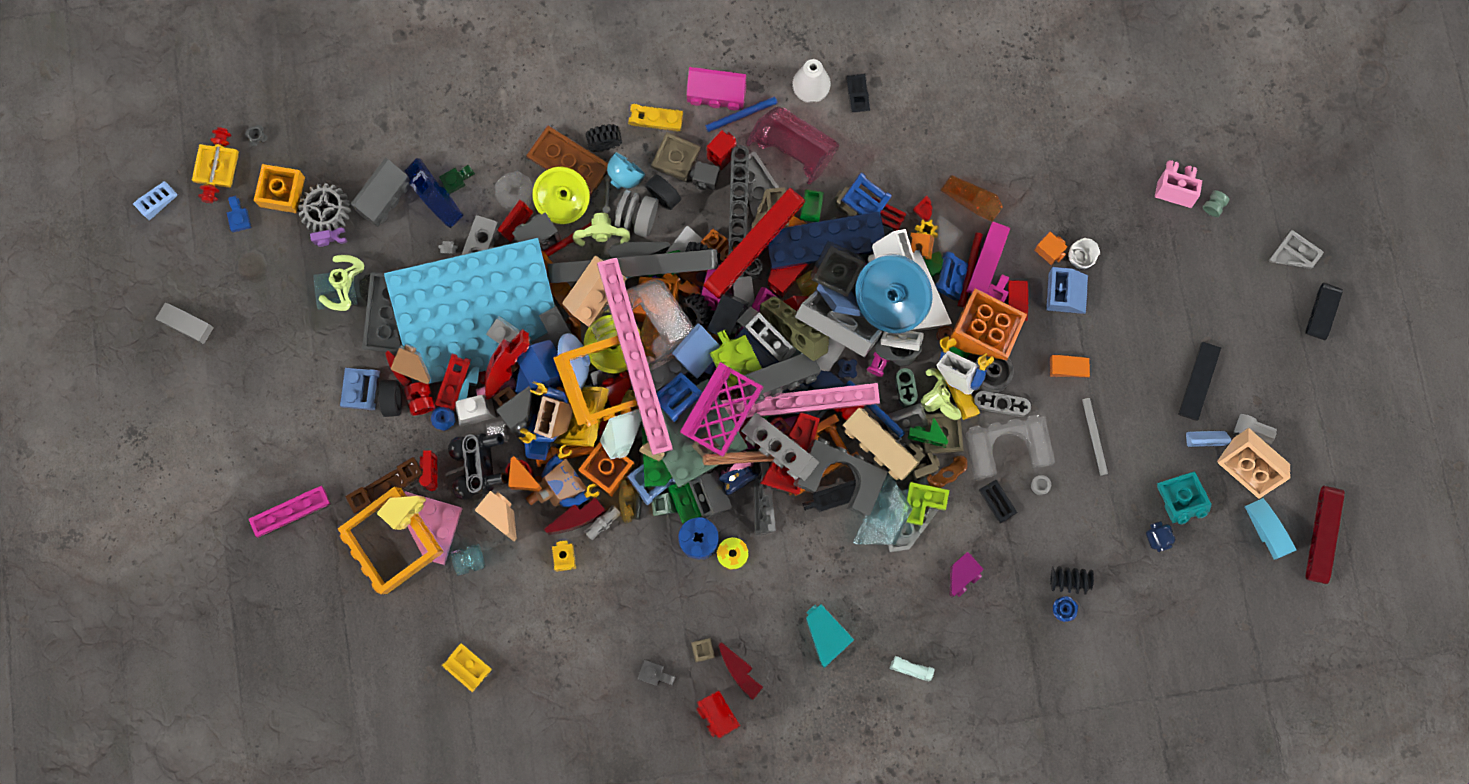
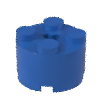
(696, 549)

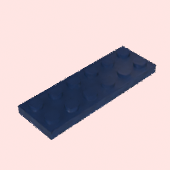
(806, 242)

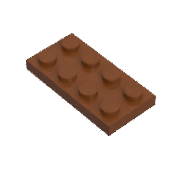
(557, 150)

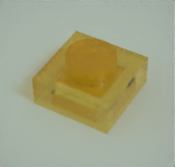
(806, 284)

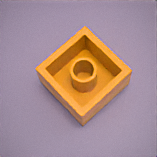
(279, 188)

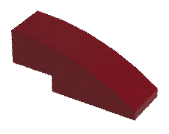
(576, 518)
(739, 671)

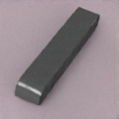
(737, 183)

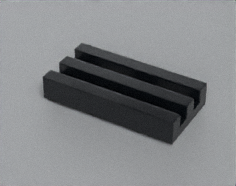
(988, 487)

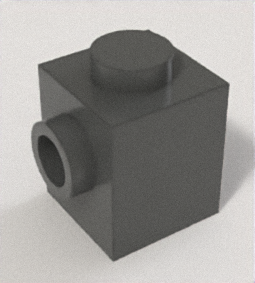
(705, 176)

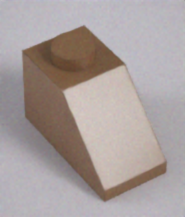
(410, 364)

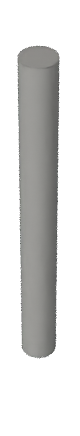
(1095, 437)

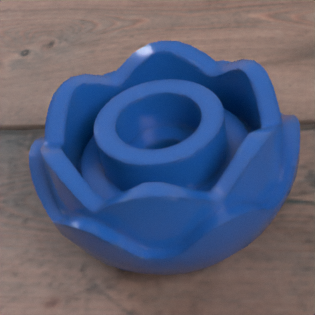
(447, 422)
(1071, 611)

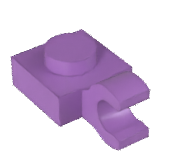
(324, 237)

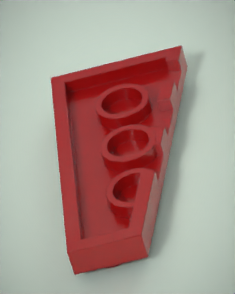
(802, 434)

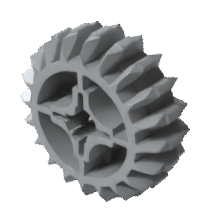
(323, 193)

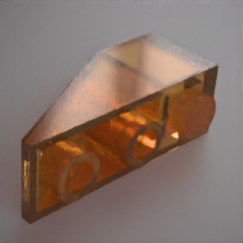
(973, 197)

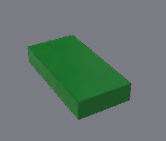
(812, 206)

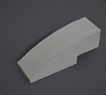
(184, 323)

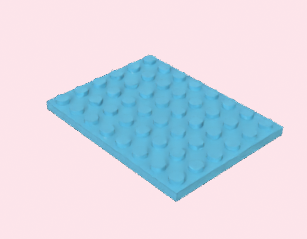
(456, 300)

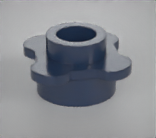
(847, 373)

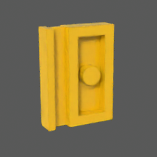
(467, 667)

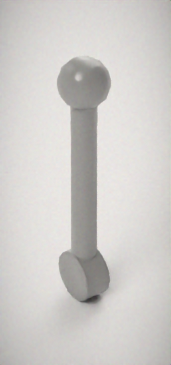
(606, 209)

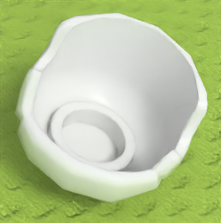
(1083, 253)

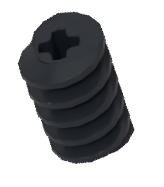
(1072, 579)

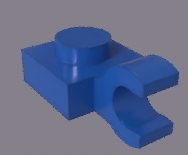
(238, 217)

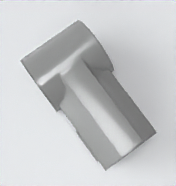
(1265, 432)

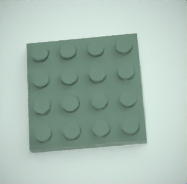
(683, 460)

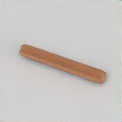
(736, 457)

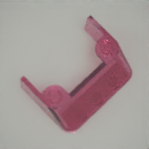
(796, 139)

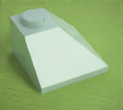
(620, 434)

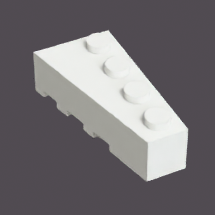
(937, 315)

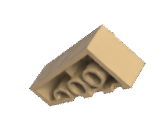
(881, 444)

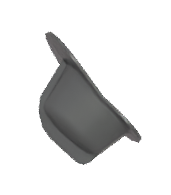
(898, 355)

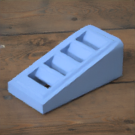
(154, 209)

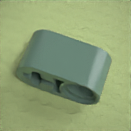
(901, 388)

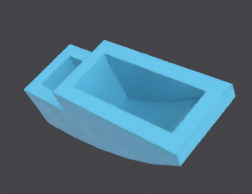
(1270, 529)

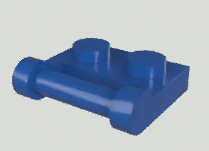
(861, 201)
(952, 276)
(674, 392)

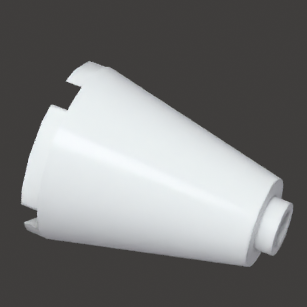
(811, 82)

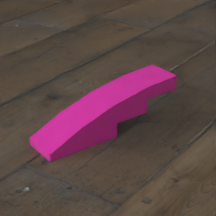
(988, 258)

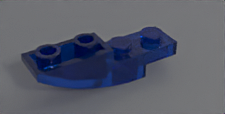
(432, 193)

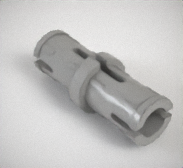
(602, 522)

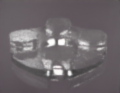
(508, 181)

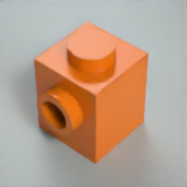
(1051, 248)

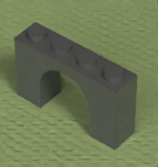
(868, 476)

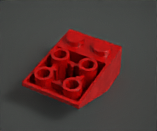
(718, 715)

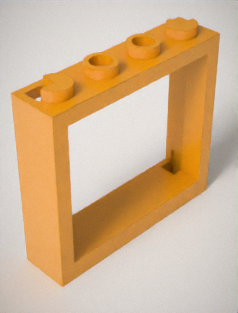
(572, 387)
(418, 525)

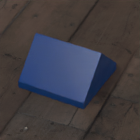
(539, 364)

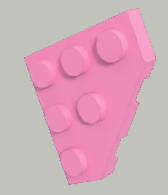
(441, 521)

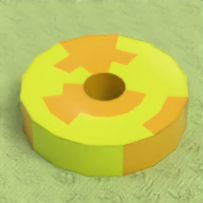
(725, 547)

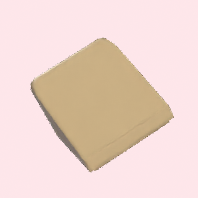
(645, 449)

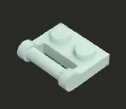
(911, 669)

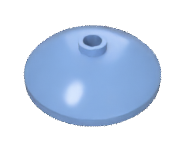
(581, 365)

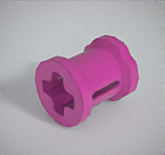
(877, 365)

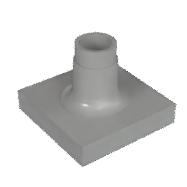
(841, 329)

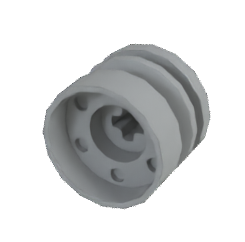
(634, 213)

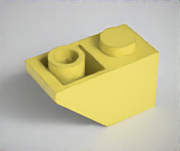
(399, 510)

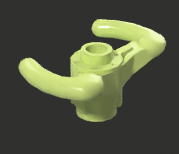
(601, 230)
(342, 282)
(939, 397)

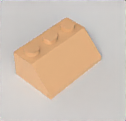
(588, 295)
(1254, 463)
(497, 511)

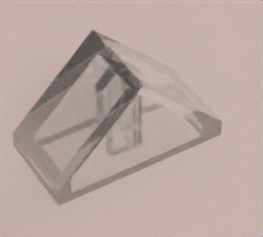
(947, 235)

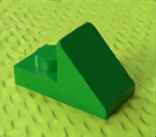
(934, 436)

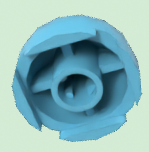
(623, 172)

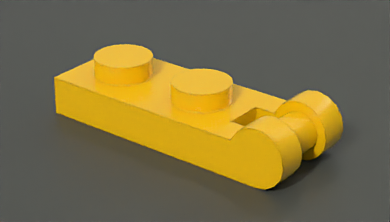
(656, 118)

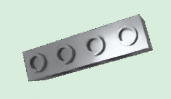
(480, 228)
(804, 462)

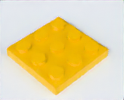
(583, 435)

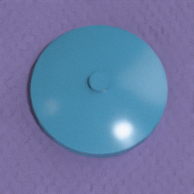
(894, 293)

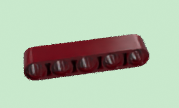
(1325, 534)

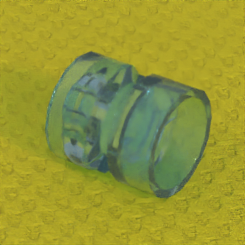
(468, 559)

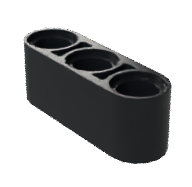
(1324, 311)

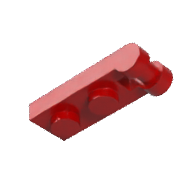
(452, 382)

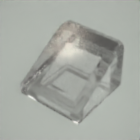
(497, 427)

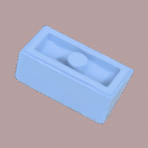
(1207, 438)

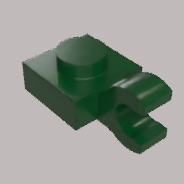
(453, 179)

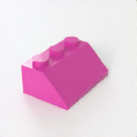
(716, 88)

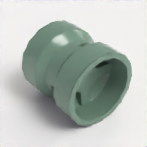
(1216, 203)

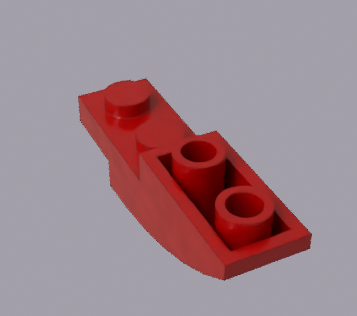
(501, 362)

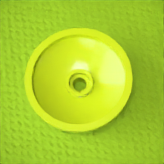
(549, 199)
(608, 360)

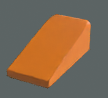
(1069, 366)

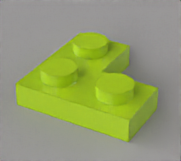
(924, 496)

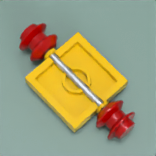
(215, 165)

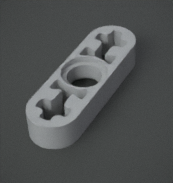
(1015, 411)

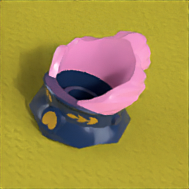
(737, 476)

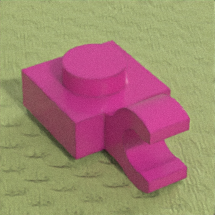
(998, 291)

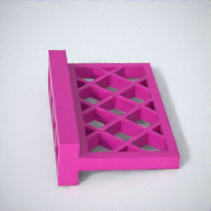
(706, 402)

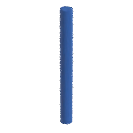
(741, 114)
(883, 416)

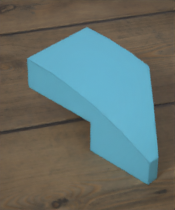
(471, 379)

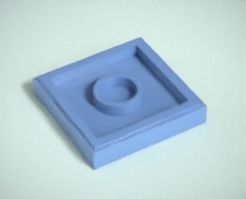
(839, 302)
(695, 350)

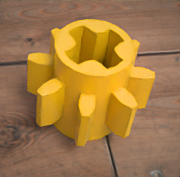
(929, 227)

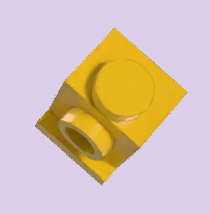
(566, 563)

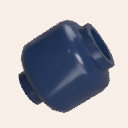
(1160, 536)

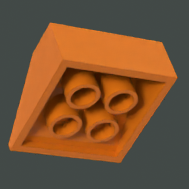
(987, 326)

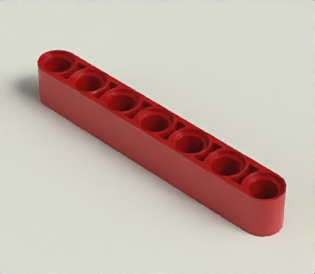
(754, 243)

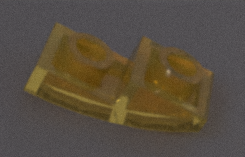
(625, 496)

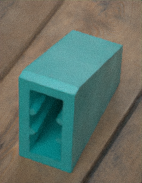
(827, 634)

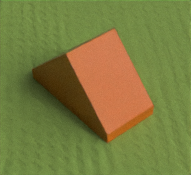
(520, 478)

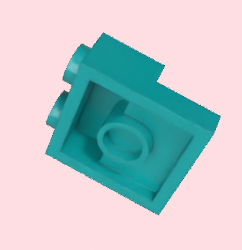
(1184, 498)

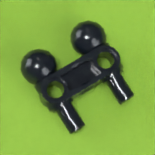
(478, 465)

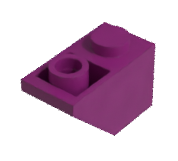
(963, 572)

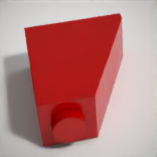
(783, 279)

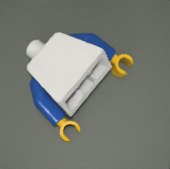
(959, 371)

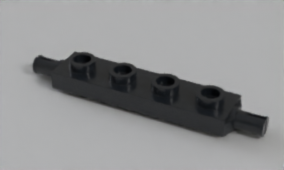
(833, 496)

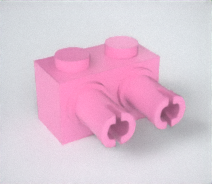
(1177, 187)

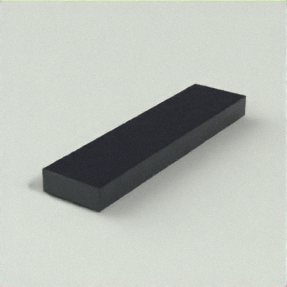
(1199, 381)

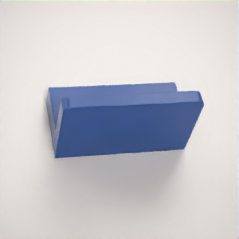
(534, 449)

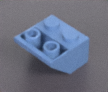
(1067, 290)

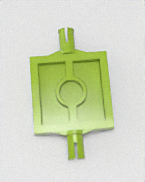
(736, 355)

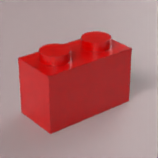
(720, 149)

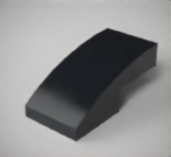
(858, 93)

